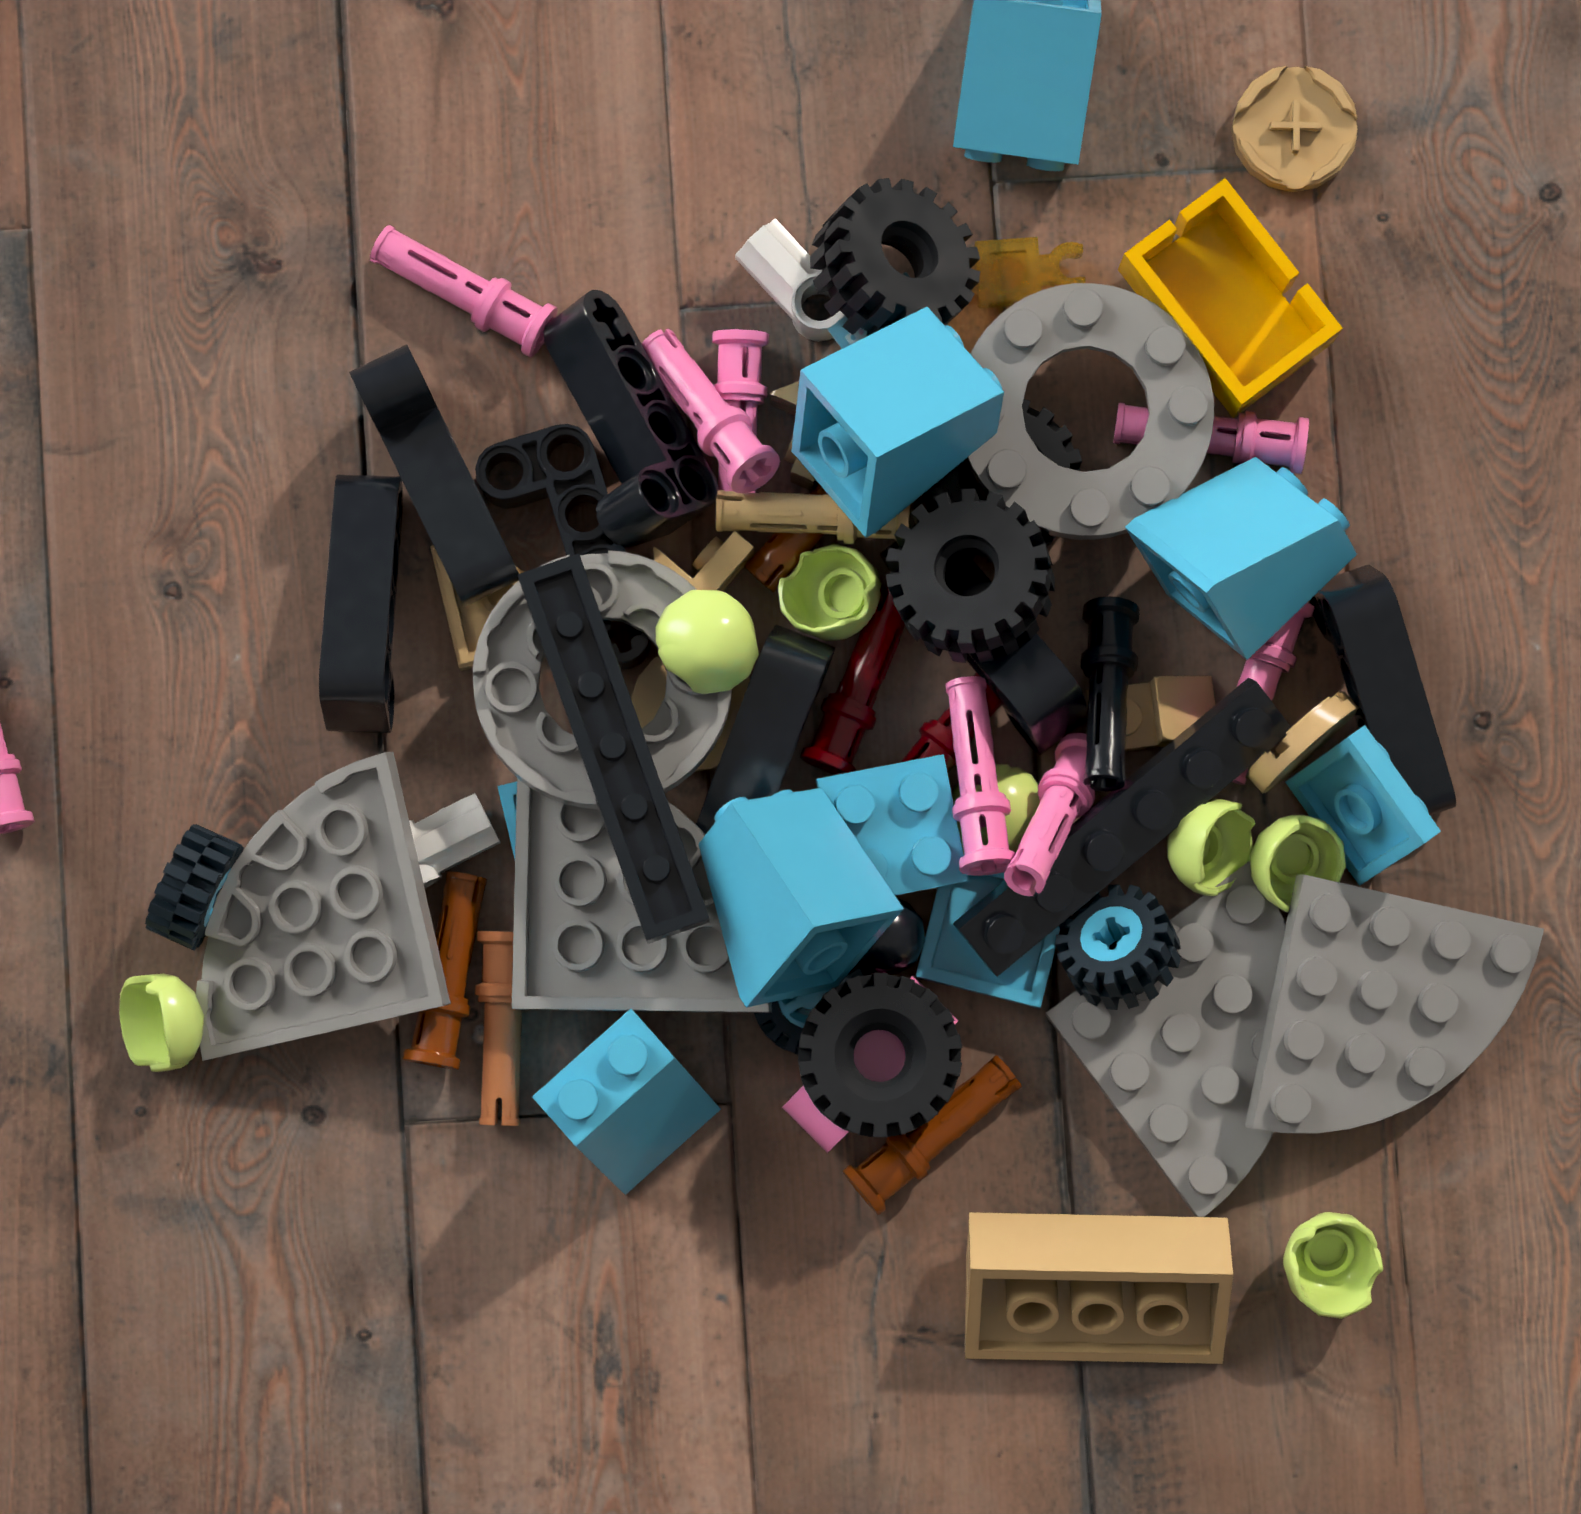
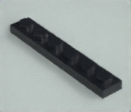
(613, 748)
(1128, 824)

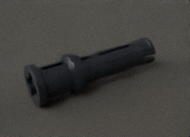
(1108, 666)

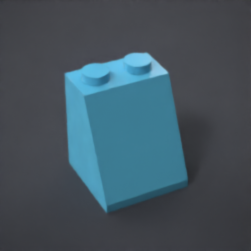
(1027, 80)
(893, 416)
(1244, 551)
(792, 894)
(626, 1102)

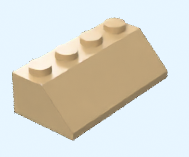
(1097, 1288)

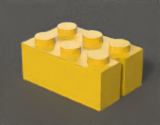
(1227, 296)

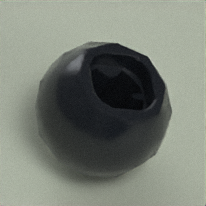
(898, 945)

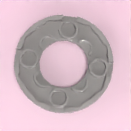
(1176, 393)
(513, 711)

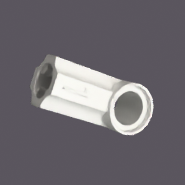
(786, 276)
(452, 837)

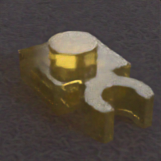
(1016, 270)

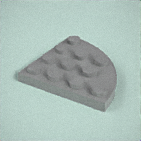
(321, 919)
(580, 932)
(1379, 1004)
(1190, 1056)

